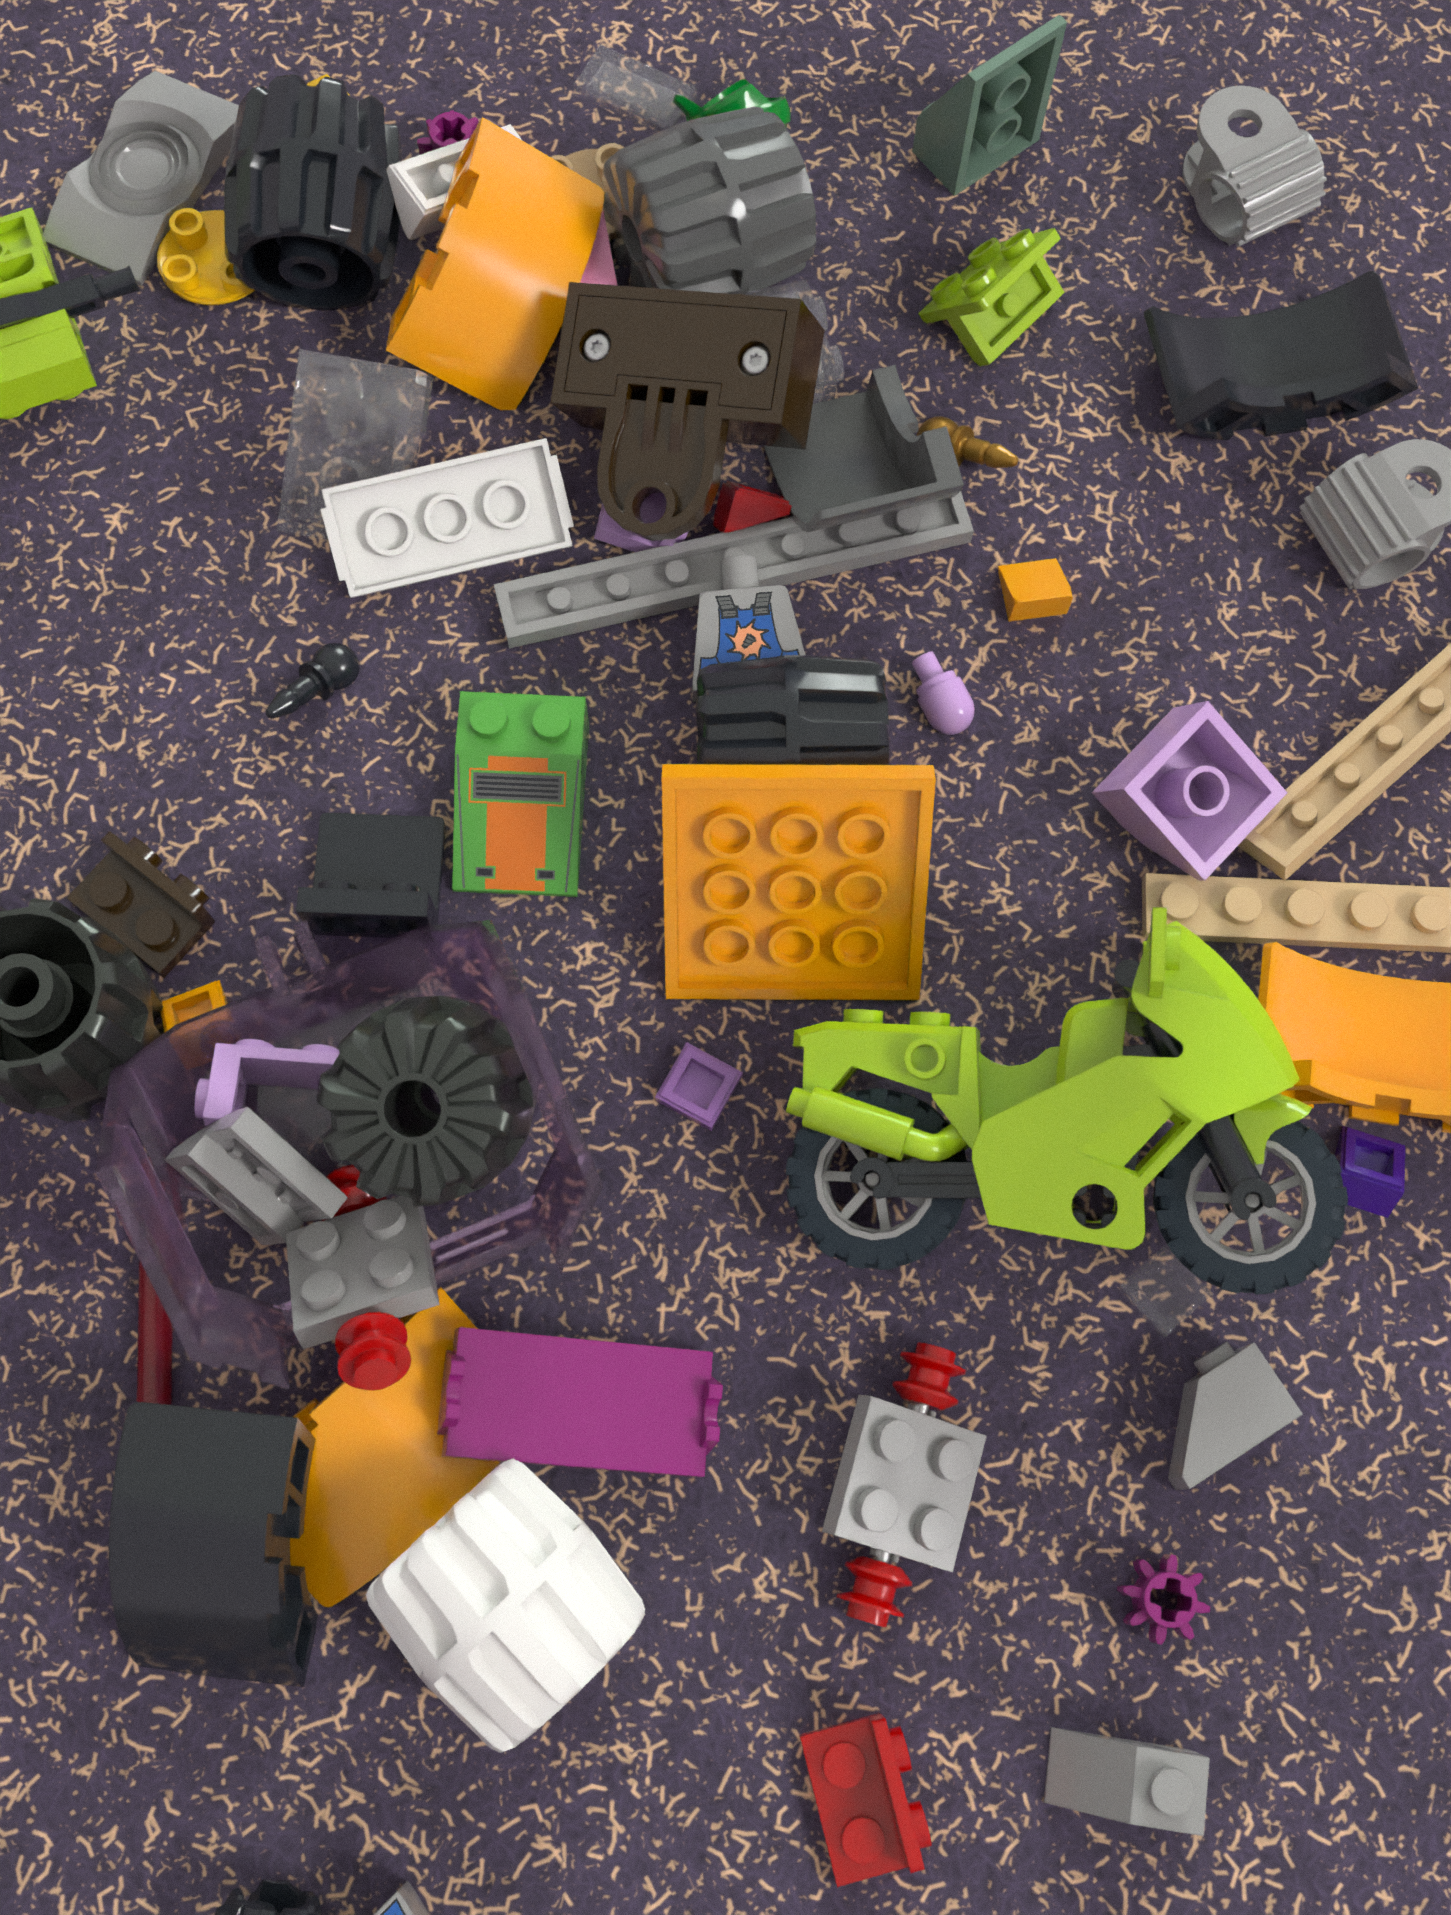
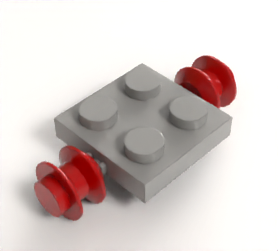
(358, 1278)
(903, 1484)

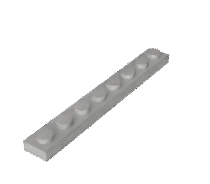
(675, 575)

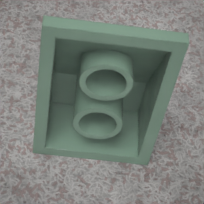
(990, 111)

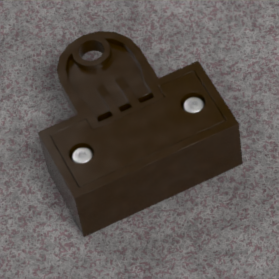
(676, 382)

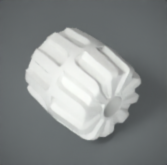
(506, 1606)

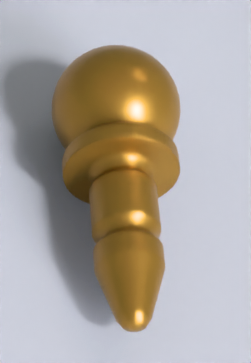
(971, 448)

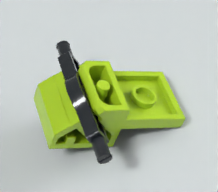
(38, 331)

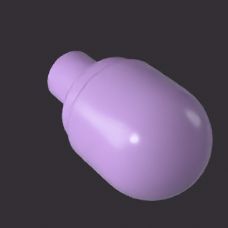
(943, 696)

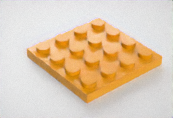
(795, 880)

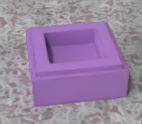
(698, 1086)

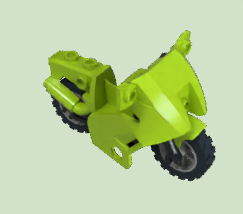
(1072, 1123)

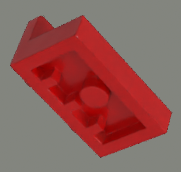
(863, 1799)

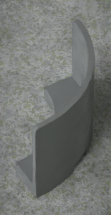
(864, 459)

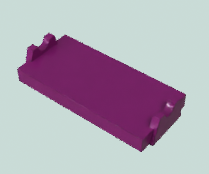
(578, 1403)

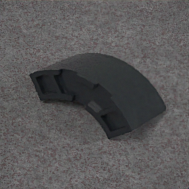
(1283, 362)
(206, 1543)

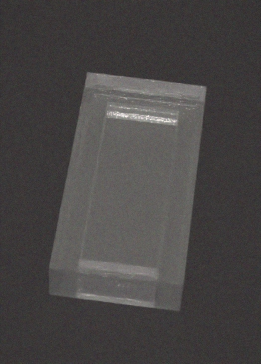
(632, 90)

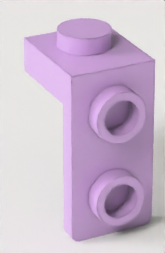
(258, 1064)

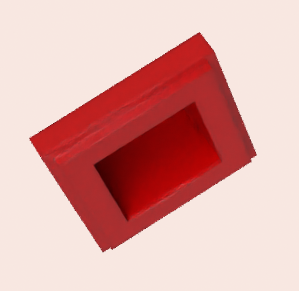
(747, 506)

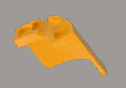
(502, 269)
(1361, 1037)
(381, 1465)

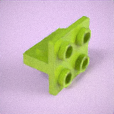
(997, 293)

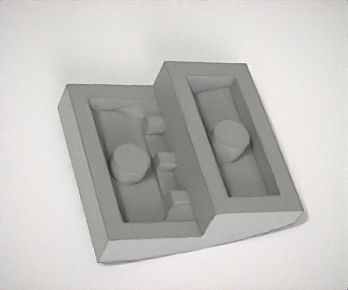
(255, 1177)

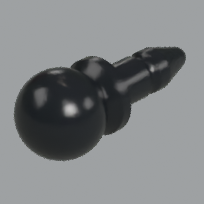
(331, 669)

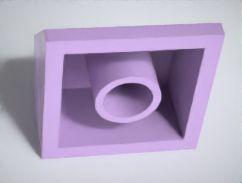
(1190, 790)

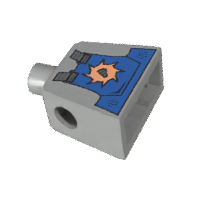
(744, 619)

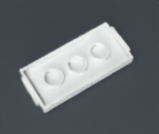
(447, 518)

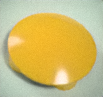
(194, 259)

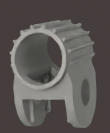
(1254, 181)
(1375, 518)

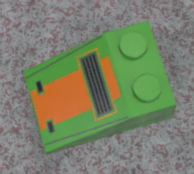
(519, 793)

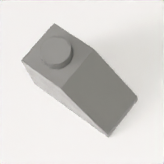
(1226, 1412)
(1127, 1780)

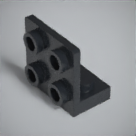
(374, 875)

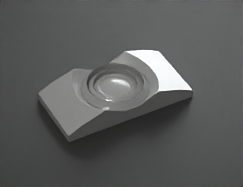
(150, 163)

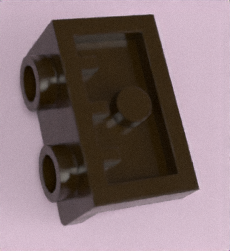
(142, 905)

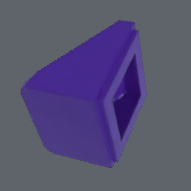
(1371, 1170)

